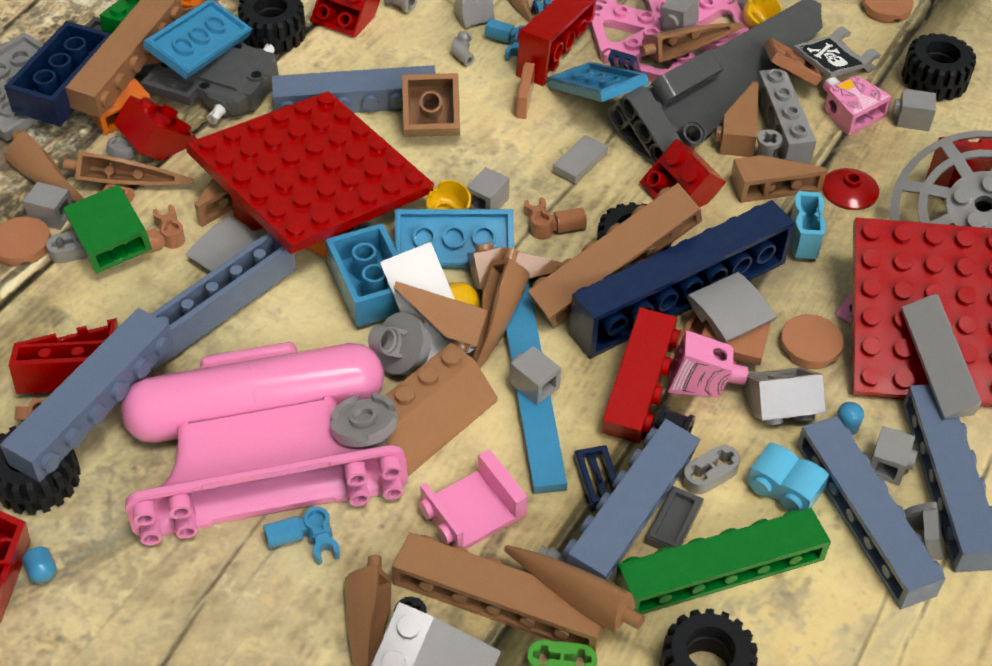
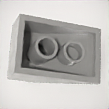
(426, 641)

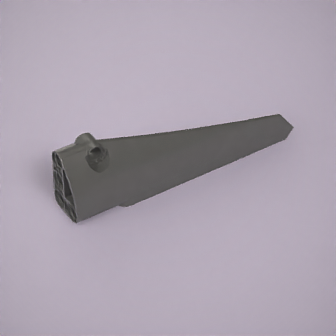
(703, 89)

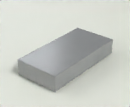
(580, 159)

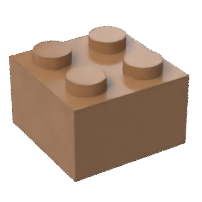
(431, 104)

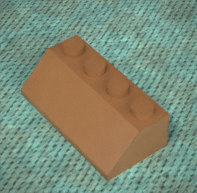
(438, 404)

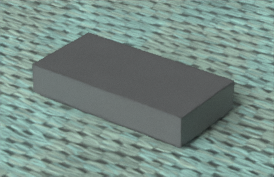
(674, 519)

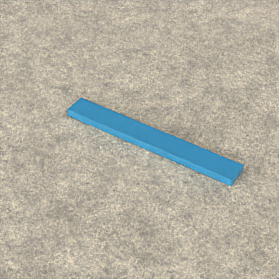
(537, 421)

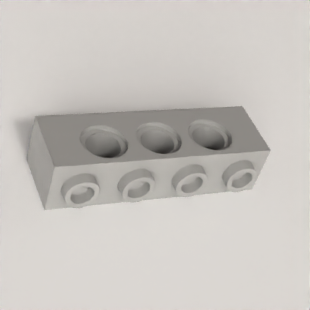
(785, 115)

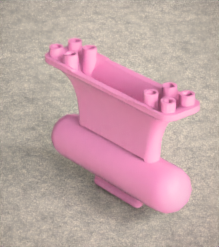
(257, 437)

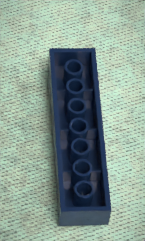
(744, 244)

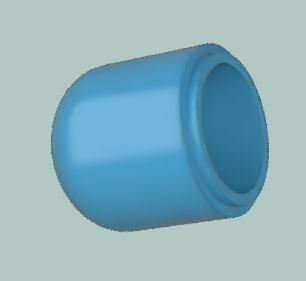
(851, 416)
(39, 564)

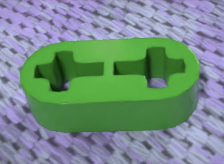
(560, 653)

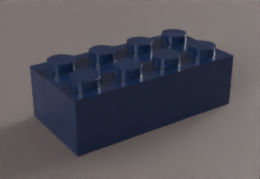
(41, 83)

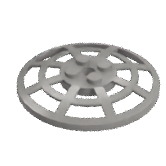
(961, 196)

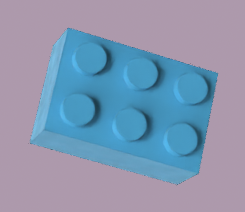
(359, 275)

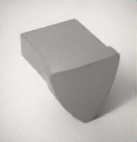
(473, 11)
(927, 517)

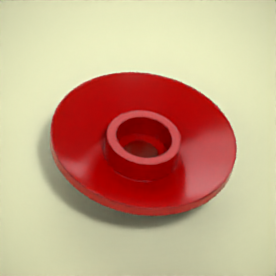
(850, 189)

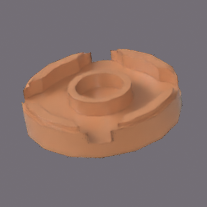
(888, 10)
(23, 240)
(811, 341)

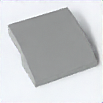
(221, 243)
(731, 307)

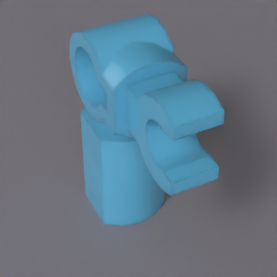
(504, 33)
(313, 524)

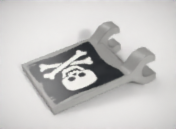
(833, 56)

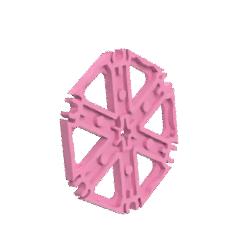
(648, 22)

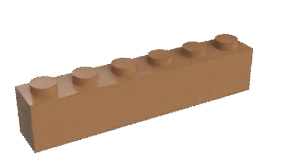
(120, 57)
(625, 243)
(490, 590)

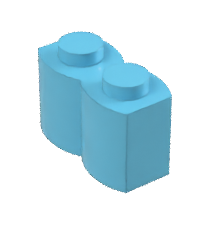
(808, 225)
(787, 478)

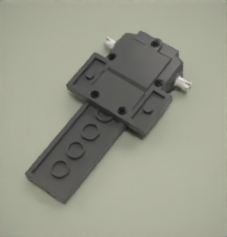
(227, 85)

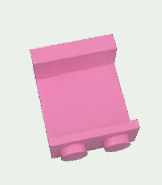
(476, 504)

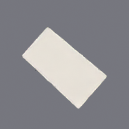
(421, 270)

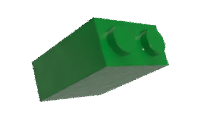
(107, 228)

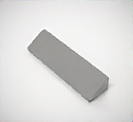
(941, 358)

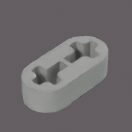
(72, 249)
(714, 473)

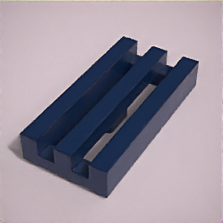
(623, 60)
(584, 475)

